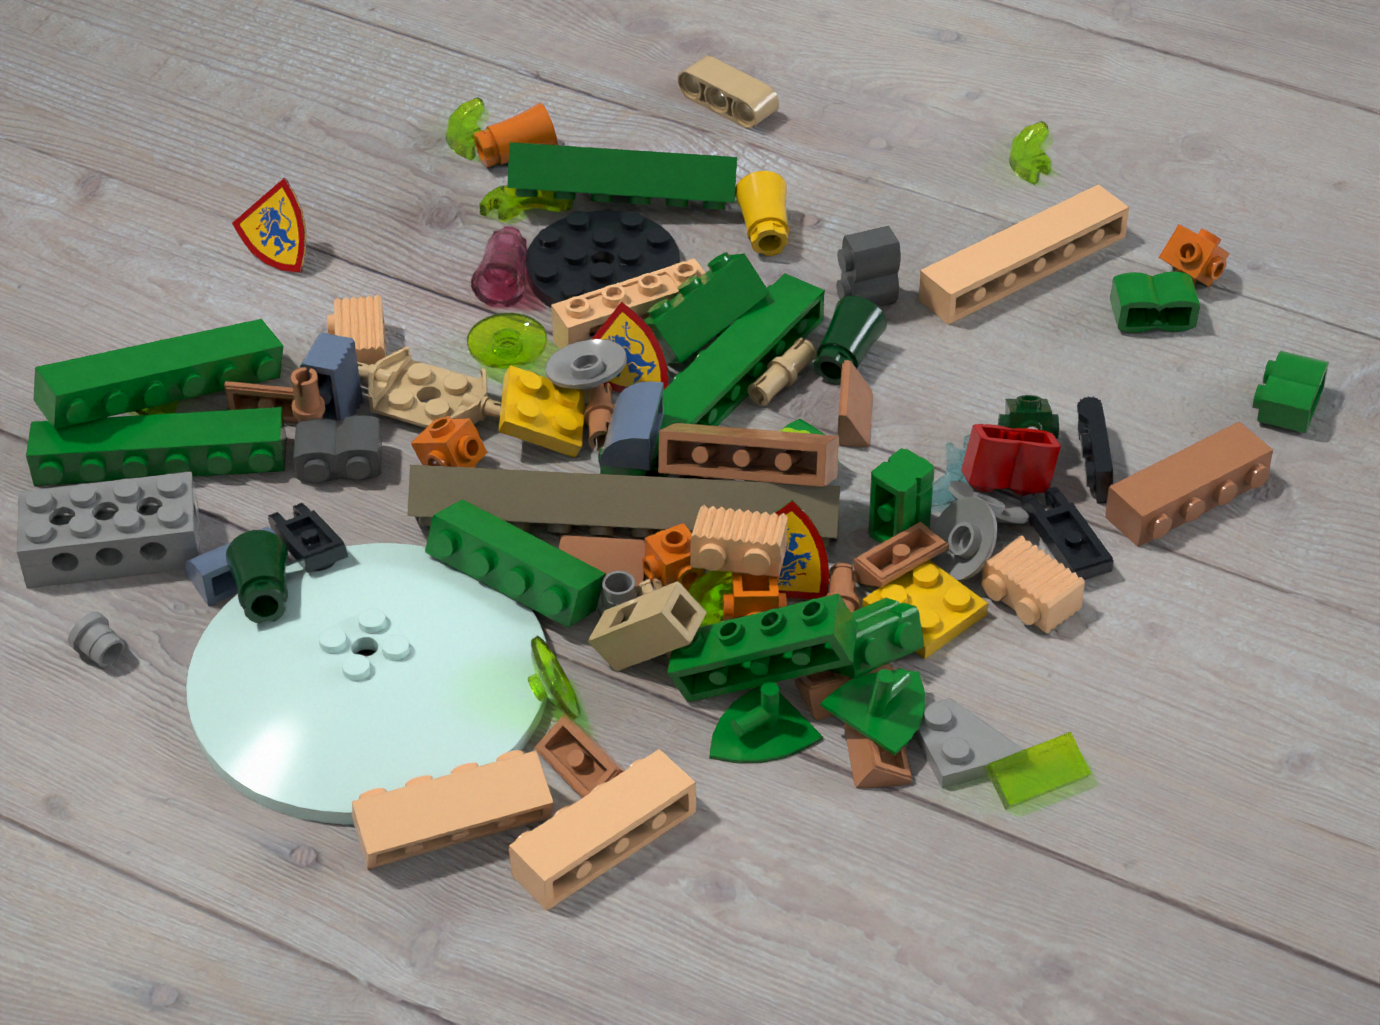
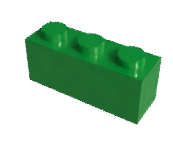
(705, 306)

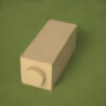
(647, 626)

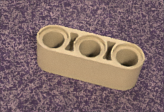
(728, 92)

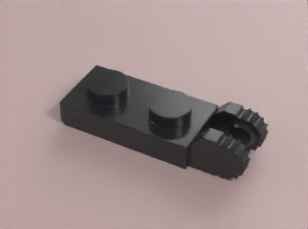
(1095, 445)
(1068, 534)
(309, 538)

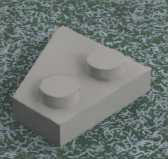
(959, 743)

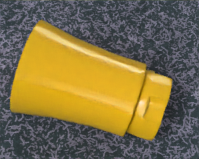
(764, 211)

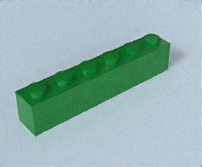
(621, 172)
(156, 373)
(158, 445)

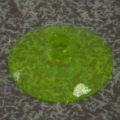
(506, 340)
(551, 680)

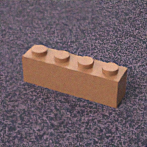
(748, 454)
(1188, 484)

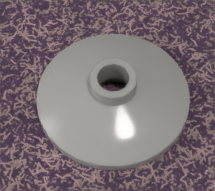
(586, 364)
(1004, 509)
(971, 534)

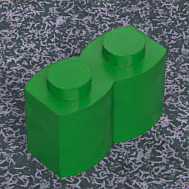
(1155, 301)
(1290, 391)

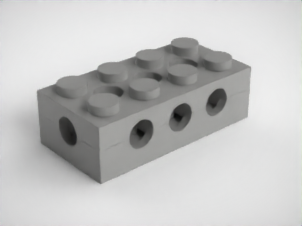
(107, 529)

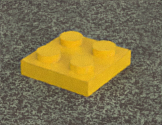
(542, 412)
(942, 602)

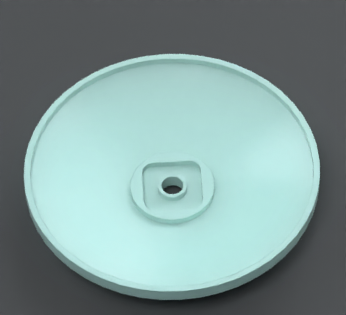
(315, 725)

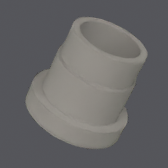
(616, 589)
(96, 639)

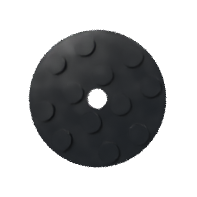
(564, 253)

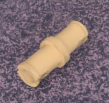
(782, 372)

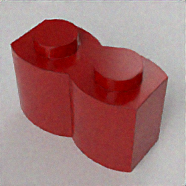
(1010, 459)

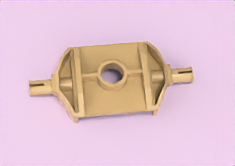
(400, 384)

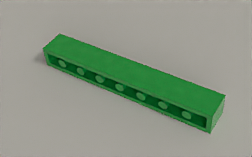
(738, 357)

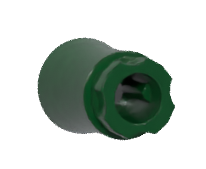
(849, 337)
(259, 572)

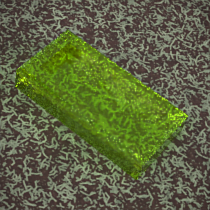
(1038, 770)

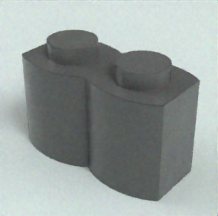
(870, 266)
(338, 449)

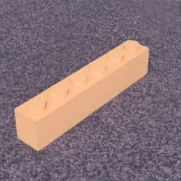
(1022, 254)

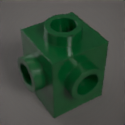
(1029, 412)

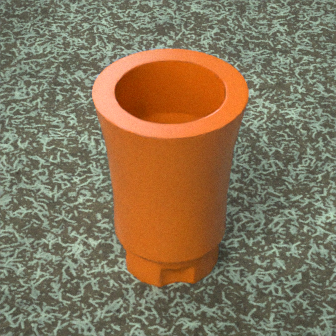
(530, 127)

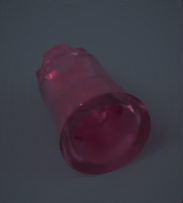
(500, 275)

